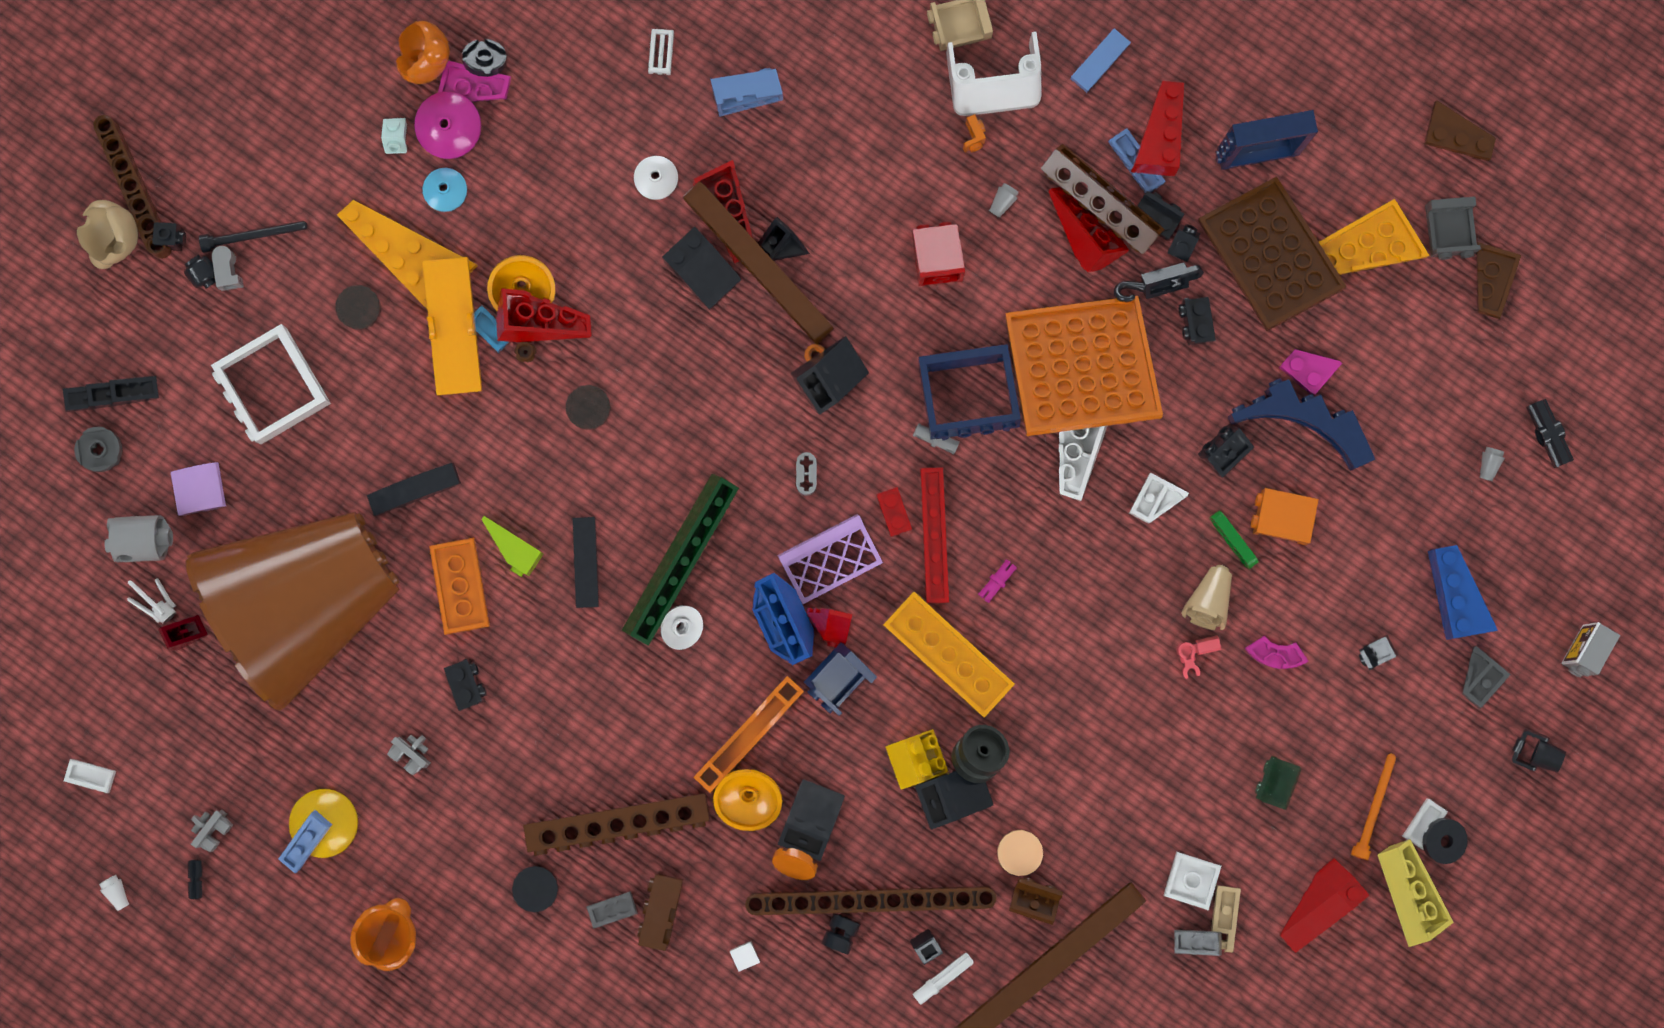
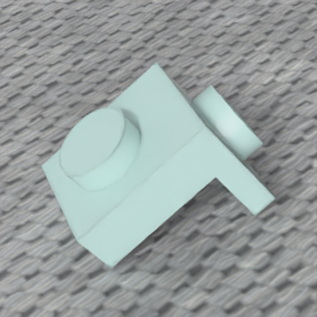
(394, 135)

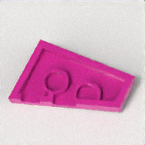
(474, 87)

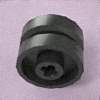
(980, 754)

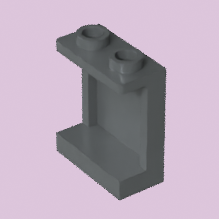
(1451, 227)

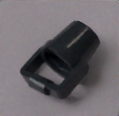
(1544, 755)

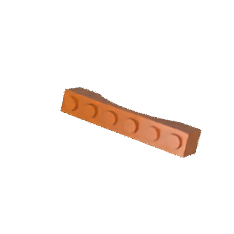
(749, 734)

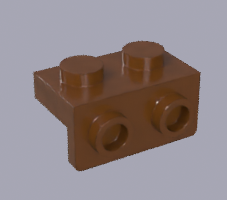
(1035, 900)

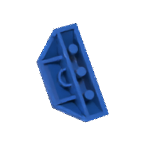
(783, 619)

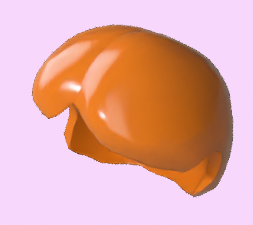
(422, 52)
(384, 935)

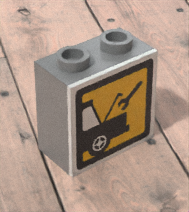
(1590, 649)

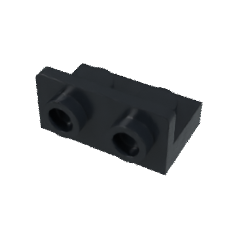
(1163, 213)
(1197, 321)
(1226, 449)
(465, 685)

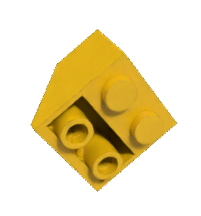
(916, 759)

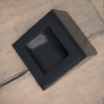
(926, 946)

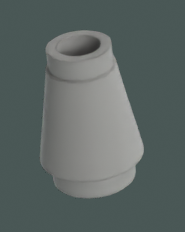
(1003, 200)
(1491, 463)

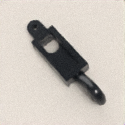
(1160, 281)

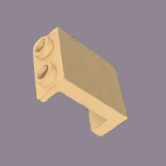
(960, 22)

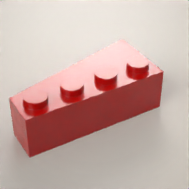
(725, 187)

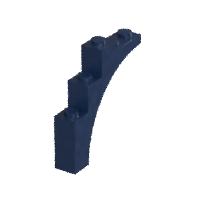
(1282, 403)

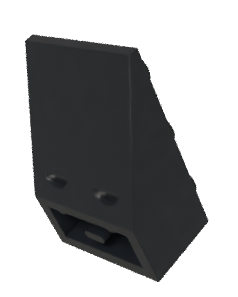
(830, 375)
(951, 798)
(811, 819)

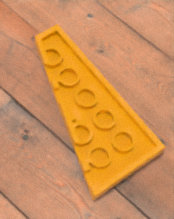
(1374, 241)
(396, 246)

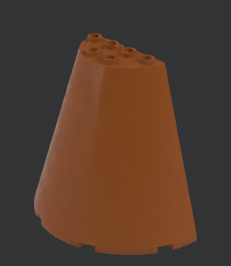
(291, 599)

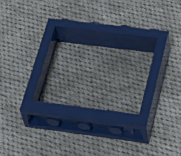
(1266, 140)
(966, 359)

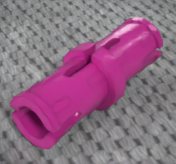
(997, 581)

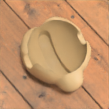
(108, 233)

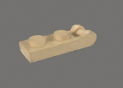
(1226, 914)

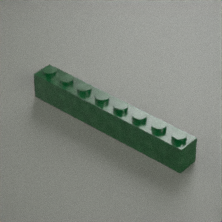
(680, 559)

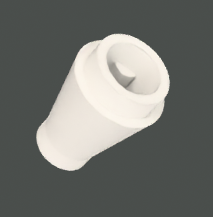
(114, 891)

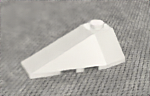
(1077, 457)

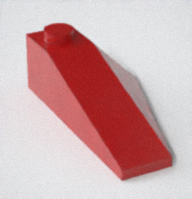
(1087, 237)
(831, 625)

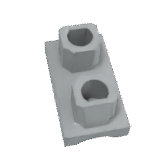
(401, 747)
(216, 822)

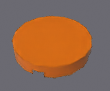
(794, 864)

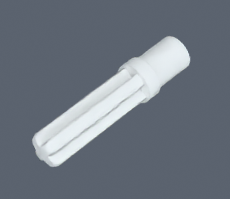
(943, 978)

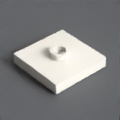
(1192, 880)

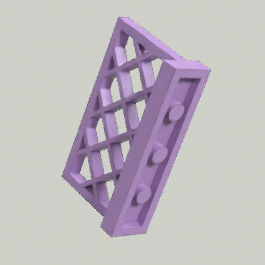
(821, 541)

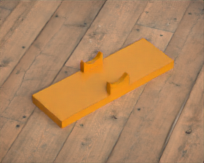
(452, 326)
(948, 654)

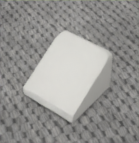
(744, 956)

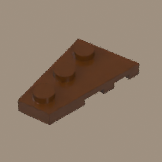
(1456, 134)
(1494, 278)

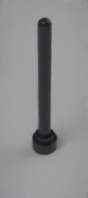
(208, 242)

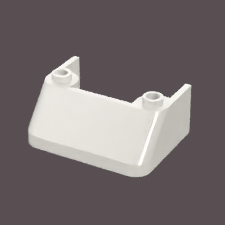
(998, 92)

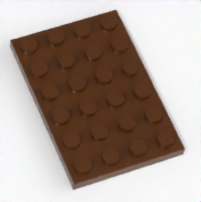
(1272, 253)

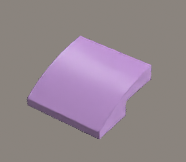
(198, 489)

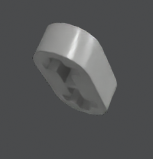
(800, 474)

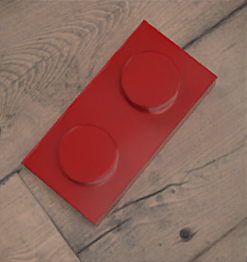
(894, 512)

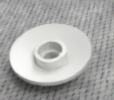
(660, 187)
(687, 633)

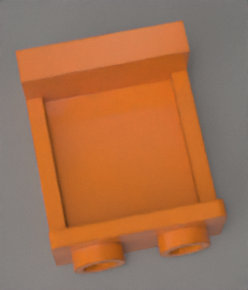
(1284, 515)

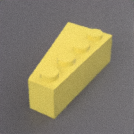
(1413, 894)

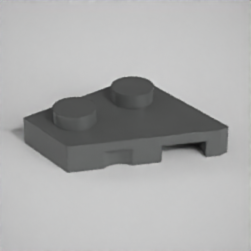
(1482, 678)

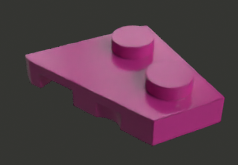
(1309, 369)

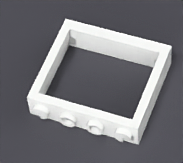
(293, 418)

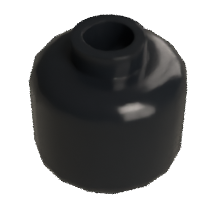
(200, 272)

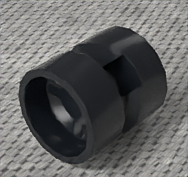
(837, 941)

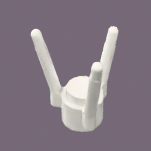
(161, 611)

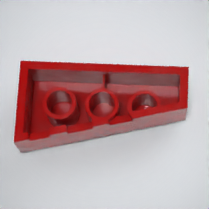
(1162, 135)

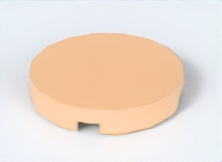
(1020, 852)

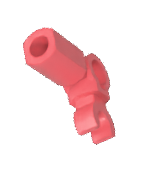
(1201, 646)

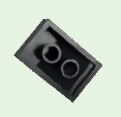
(701, 268)

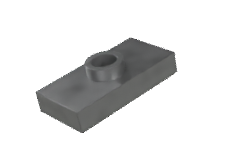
(612, 910)
(1198, 942)

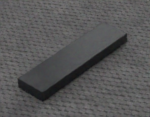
(585, 562)

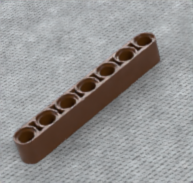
(126, 178)

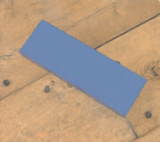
(1100, 60)
(1126, 148)
(305, 841)

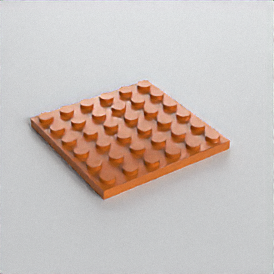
(1083, 366)

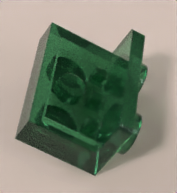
(1278, 783)

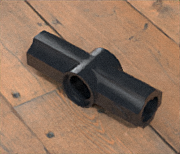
(1550, 433)

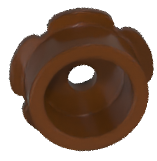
(520, 348)

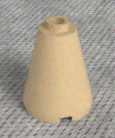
(1210, 600)

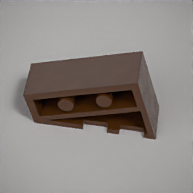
(660, 912)

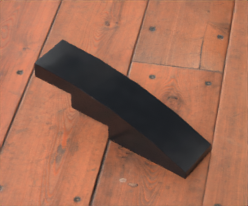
(110, 393)
(414, 489)

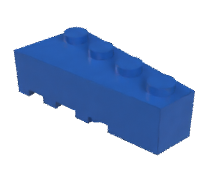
(1458, 596)

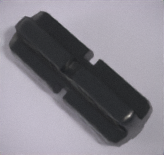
(195, 884)

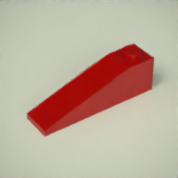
(533, 319)
(1325, 902)

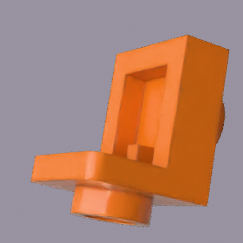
(976, 131)

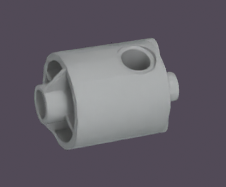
(138, 538)

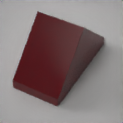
(183, 633)

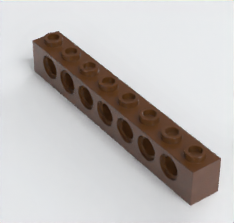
(535, 832)

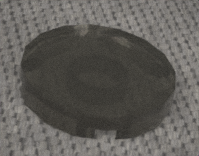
(358, 307)
(588, 407)

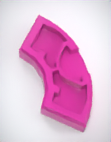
(1276, 655)

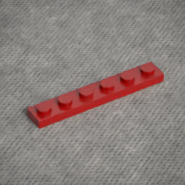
(934, 535)

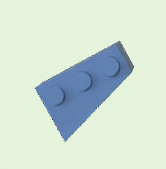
(746, 91)

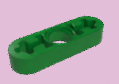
(1234, 540)

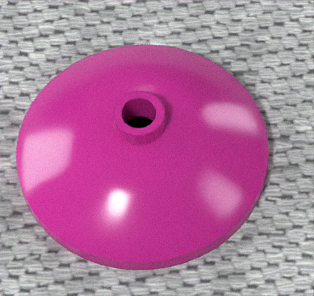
(462, 127)

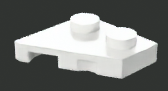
(1156, 498)

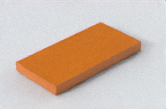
(459, 586)

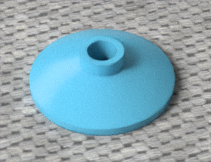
(452, 196)

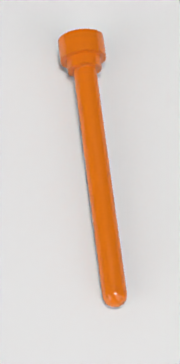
(1362, 849)

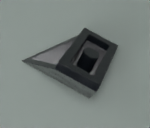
(781, 242)

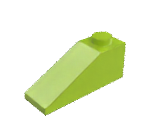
(515, 551)

